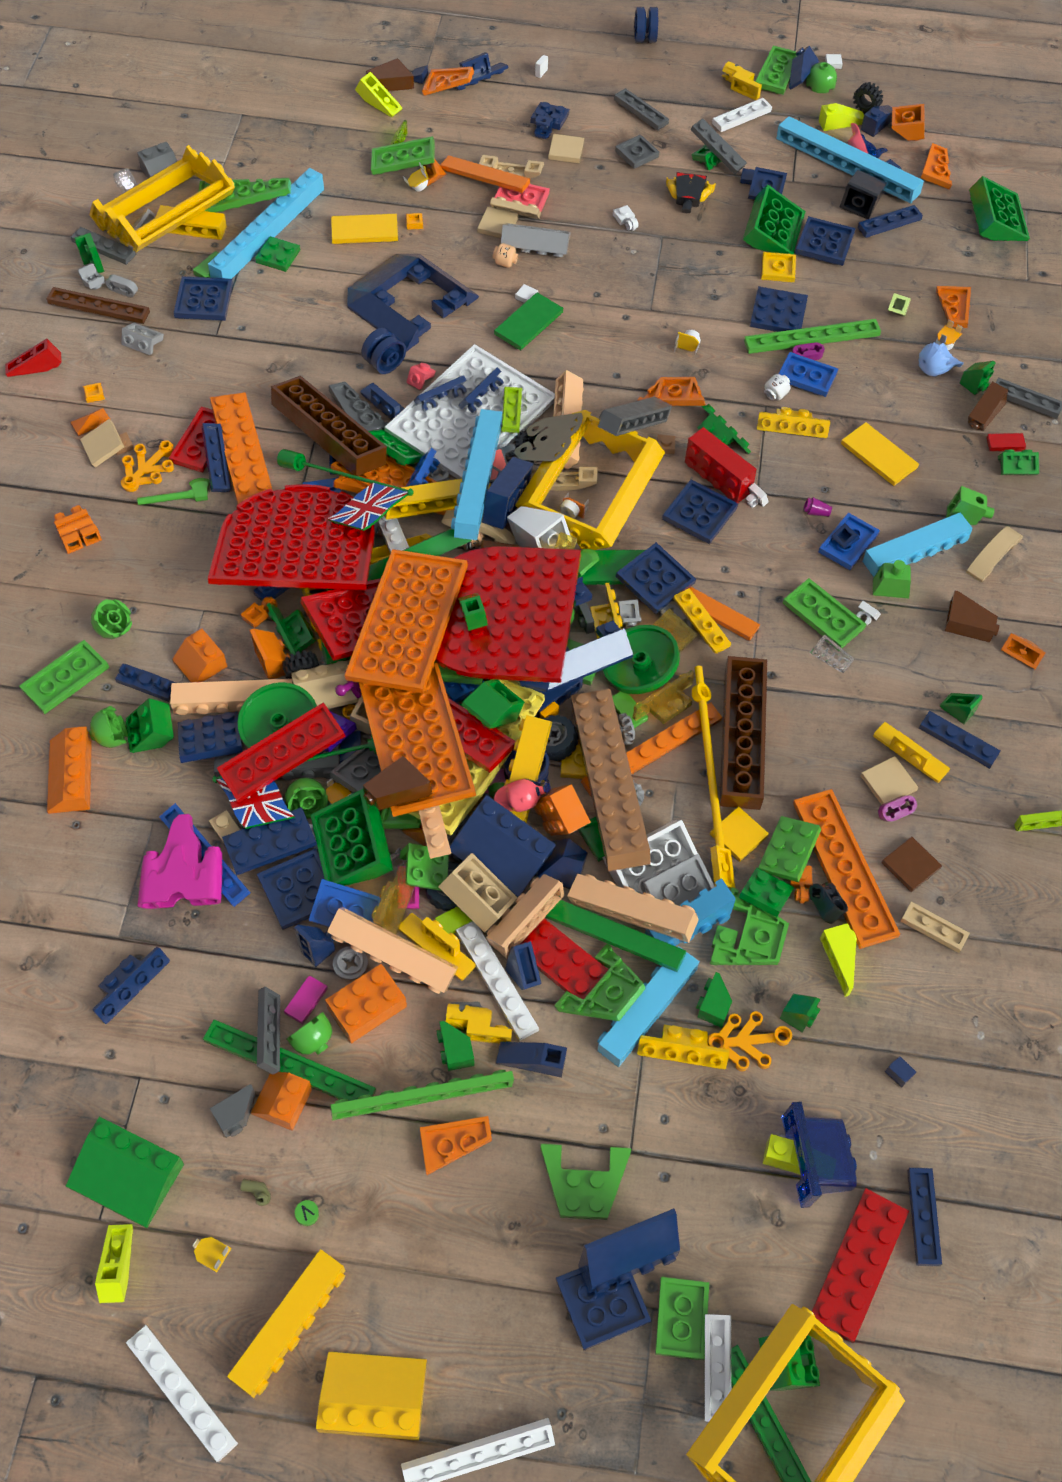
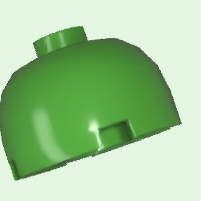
(822, 77)
(111, 619)
(108, 728)
(306, 794)
(312, 1036)

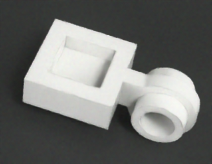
(626, 216)

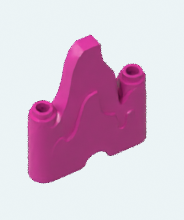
(180, 871)

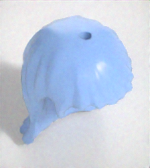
(937, 360)

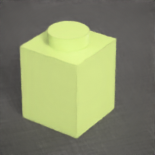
(899, 304)

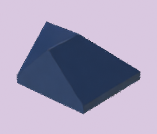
(564, 862)

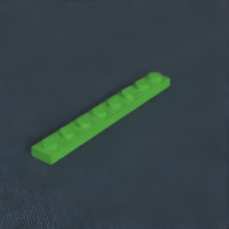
(819, 334)
(413, 1096)

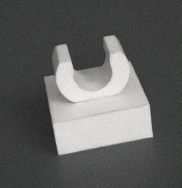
(757, 495)
(869, 611)

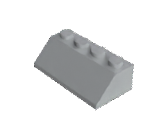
(536, 238)

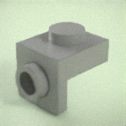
(90, 276)
(629, 613)

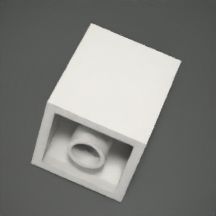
(536, 527)

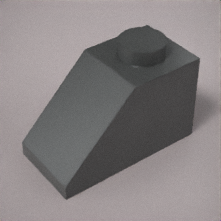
(234, 1111)

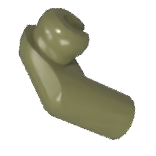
(258, 1189)

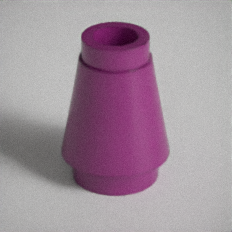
(816, 507)

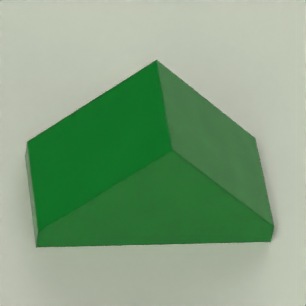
(961, 705)

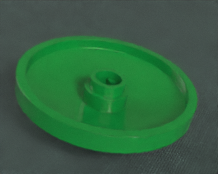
(652, 664)
(272, 709)

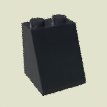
(862, 194)

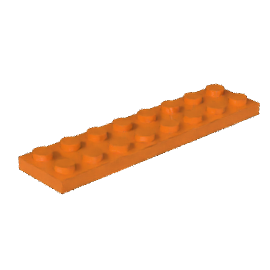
(241, 445)
(847, 869)

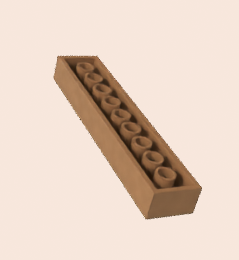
(610, 781)

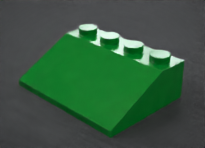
(998, 212)
(774, 222)
(351, 841)
(124, 1172)

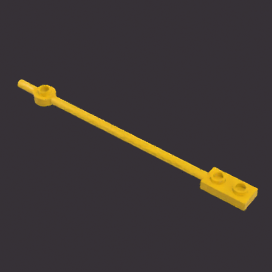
(720, 856)

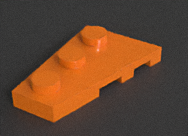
(447, 78)
(936, 167)
(955, 303)
(452, 1141)

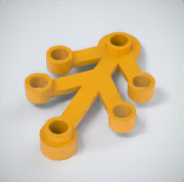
(132, 481)
(745, 1040)

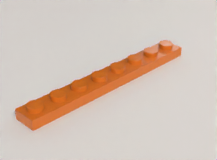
(666, 741)

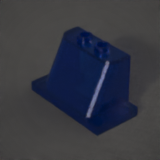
(821, 1153)

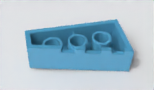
(711, 908)

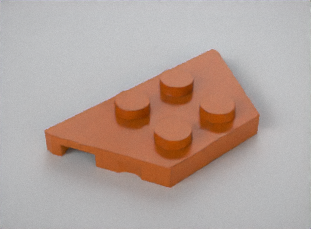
(677, 391)

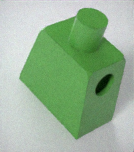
(970, 504)
(893, 580)

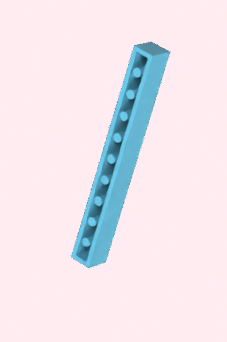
(848, 158)
(267, 224)
(477, 475)

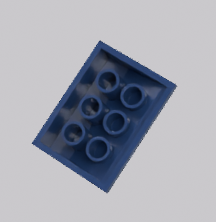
(503, 845)
(630, 1252)

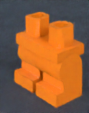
(76, 525)

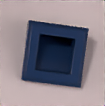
(420, 74)
(441, 308)
(845, 536)
(900, 1071)

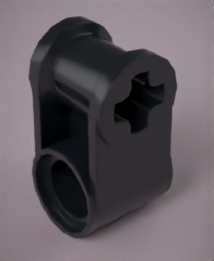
(829, 903)

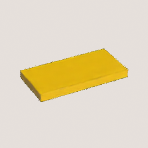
(364, 228)
(879, 454)

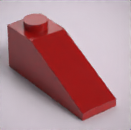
(35, 360)

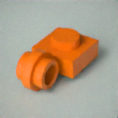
(257, 614)
(802, 894)

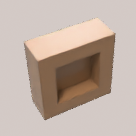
(667, 443)
(128, 446)

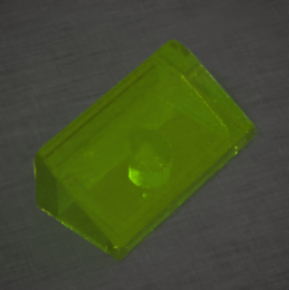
(400, 134)

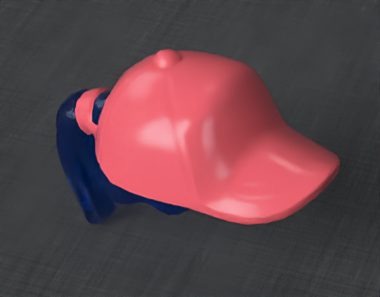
(858, 141)
(521, 794)

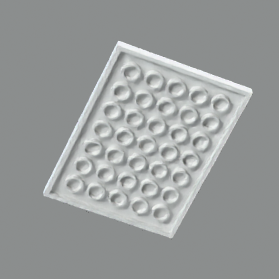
(449, 427)

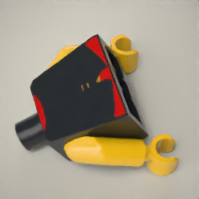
(689, 190)

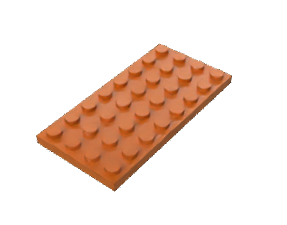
(406, 621)
(425, 734)

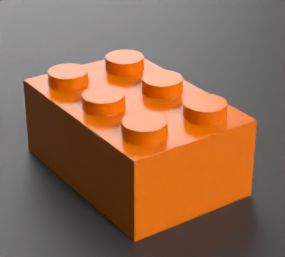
(561, 811)
(366, 1003)

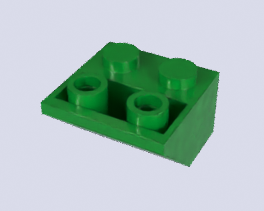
(494, 704)
(149, 726)
(801, 1369)

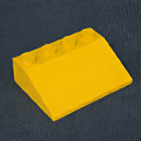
(372, 1396)

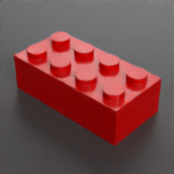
(720, 465)

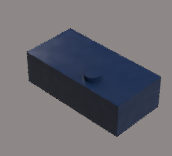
(506, 491)

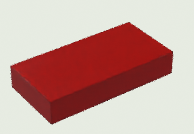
(1006, 441)

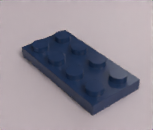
(268, 842)

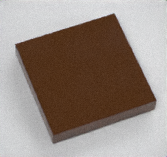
(911, 864)

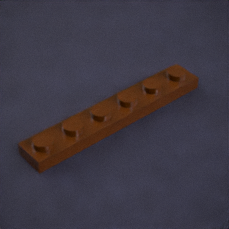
(98, 305)

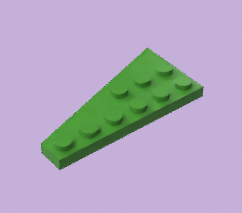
(250, 192)

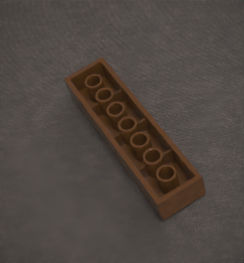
(328, 425)
(743, 733)

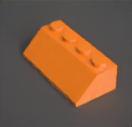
(69, 771)

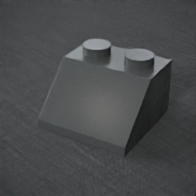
(156, 159)

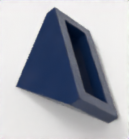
(523, 966)

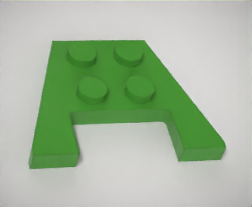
(760, 940)
(611, 995)
(584, 1192)

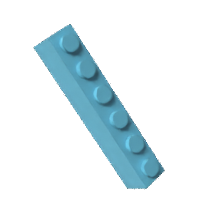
(919, 543)
(645, 1011)

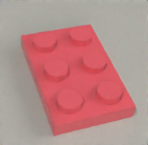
(532, 195)

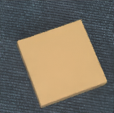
(566, 148)
(493, 221)
(102, 443)
(889, 780)

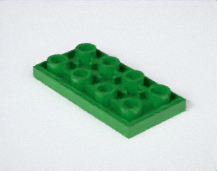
(528, 321)
(608, 565)

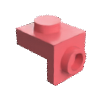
(419, 374)

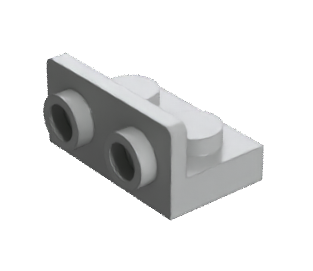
(140, 338)

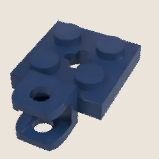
(548, 117)

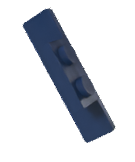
(481, 68)
(382, 400)
(127, 982)

